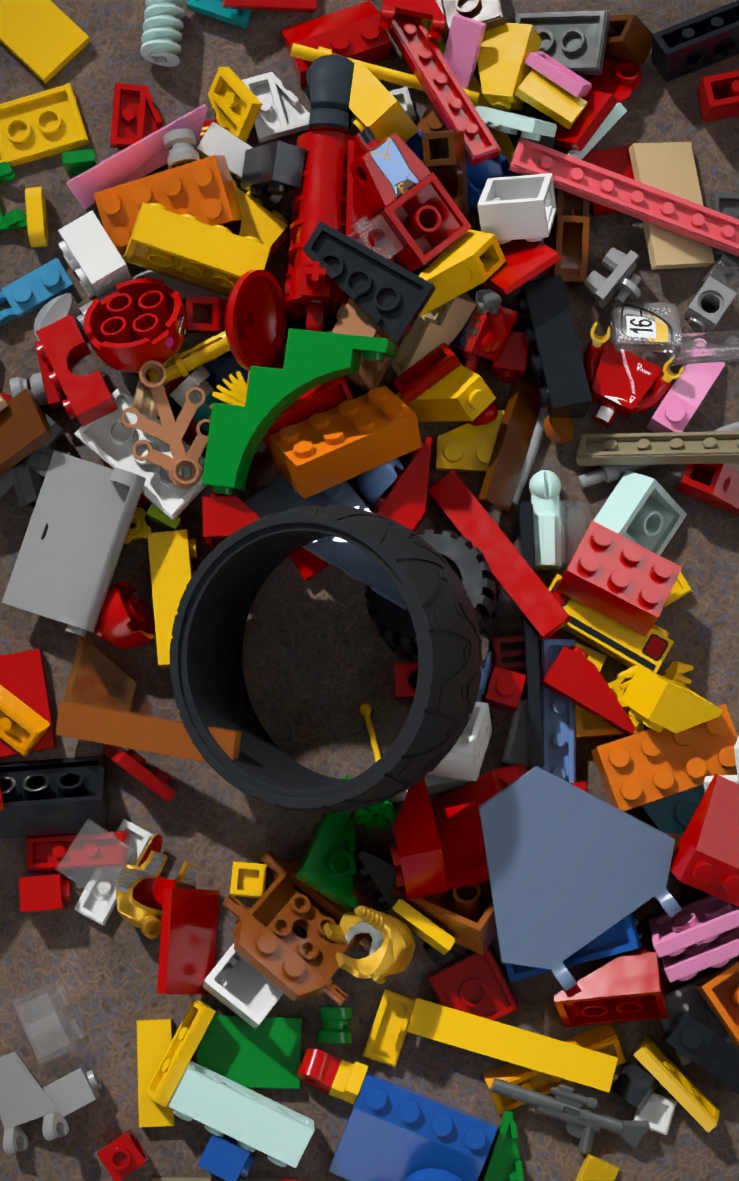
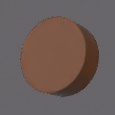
(558, 429)

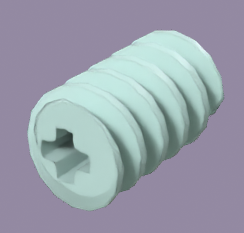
(162, 32)

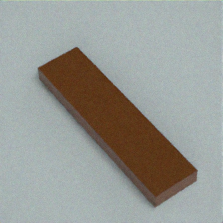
(511, 446)

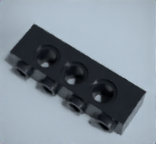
(696, 42)

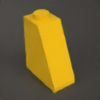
(503, 65)
(456, 397)

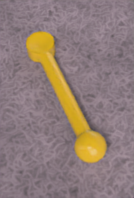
(365, 710)

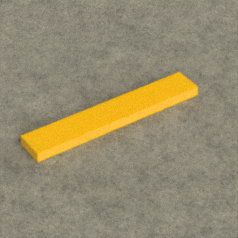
(512, 1045)

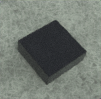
(635, 1085)

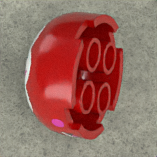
(137, 324)

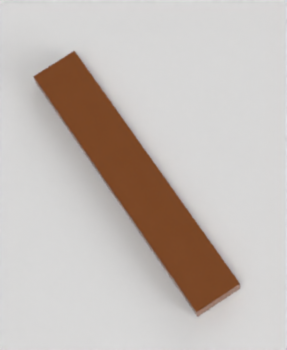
(137, 731)

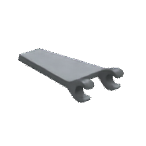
(22, 1102)

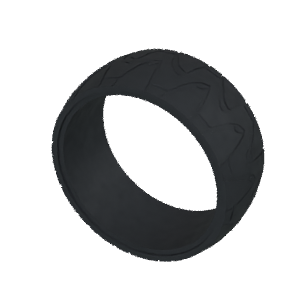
(209, 662)

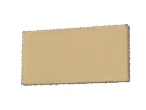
(672, 170)

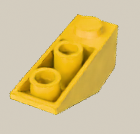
(462, 267)

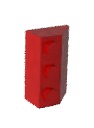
(346, 32)

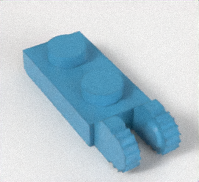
(34, 290)

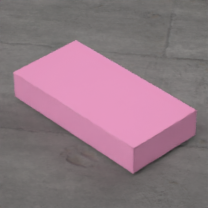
(464, 47)
(558, 73)

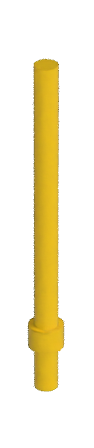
(379, 72)

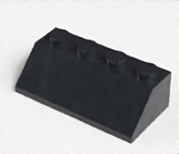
(555, 347)
(53, 796)

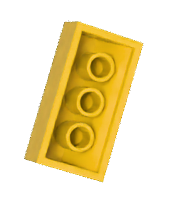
(192, 250)

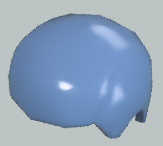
(377, 480)

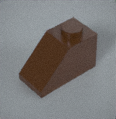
(628, 40)

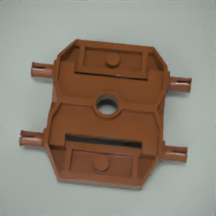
(269, 944)

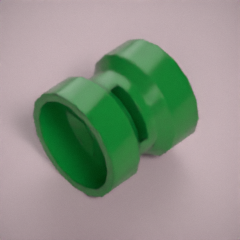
(335, 1024)

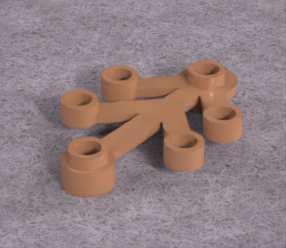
(171, 431)

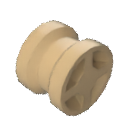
(144, 402)

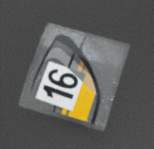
(645, 327)

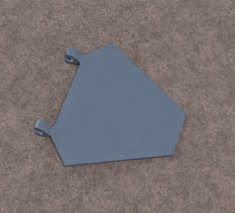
(566, 869)

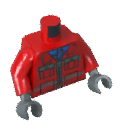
(485, 330)

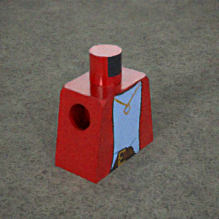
(385, 168)

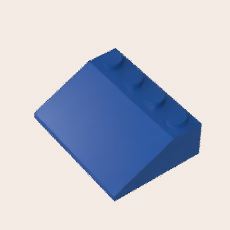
(403, 1131)

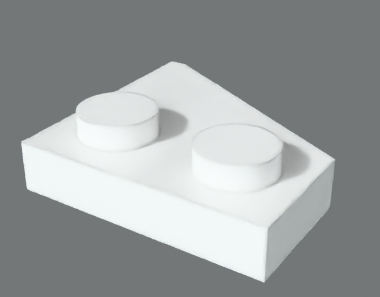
(280, 109)

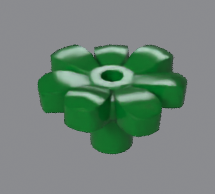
(376, 814)

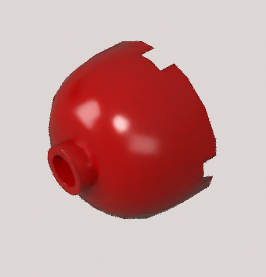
(123, 619)

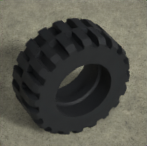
(474, 573)

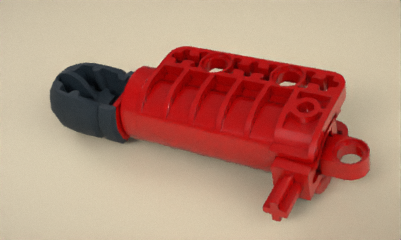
(321, 191)

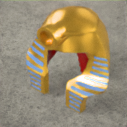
(141, 888)

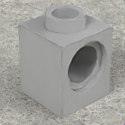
(715, 294)
(74, 1090)

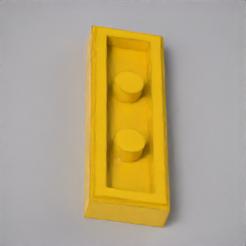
(152, 1043)
(180, 1052)
(677, 1084)

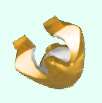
(390, 946)

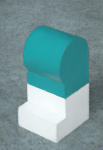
(197, 379)

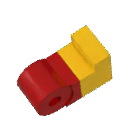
(332, 1075)

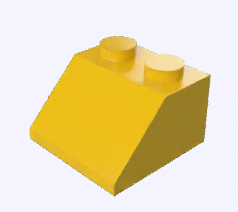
(377, 107)
(665, 703)

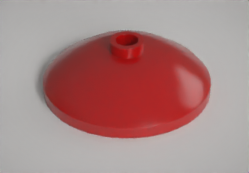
(255, 319)

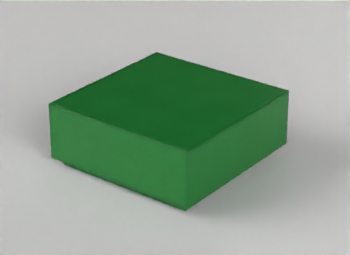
(79, 161)

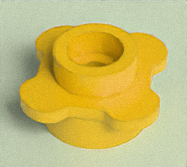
(141, 528)

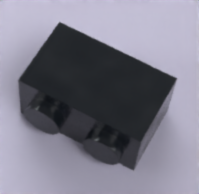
(272, 169)

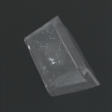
(573, 523)

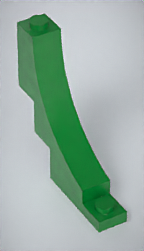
(308, 362)

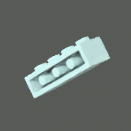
(242, 1114)

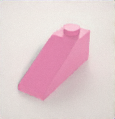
(684, 397)

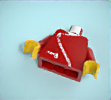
(623, 380)

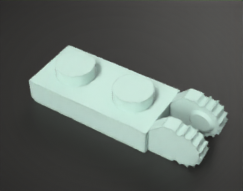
(511, 123)

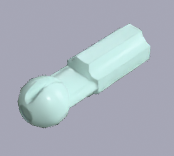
(545, 492)

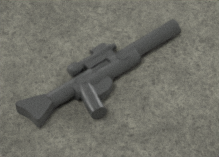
(568, 1108)

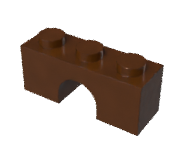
(446, 158)

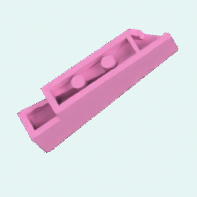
(132, 161)

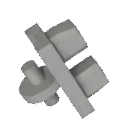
(621, 267)

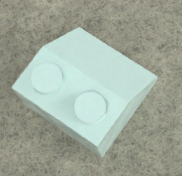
(642, 512)

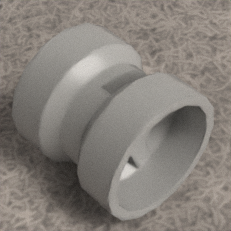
(180, 146)
(34, 384)

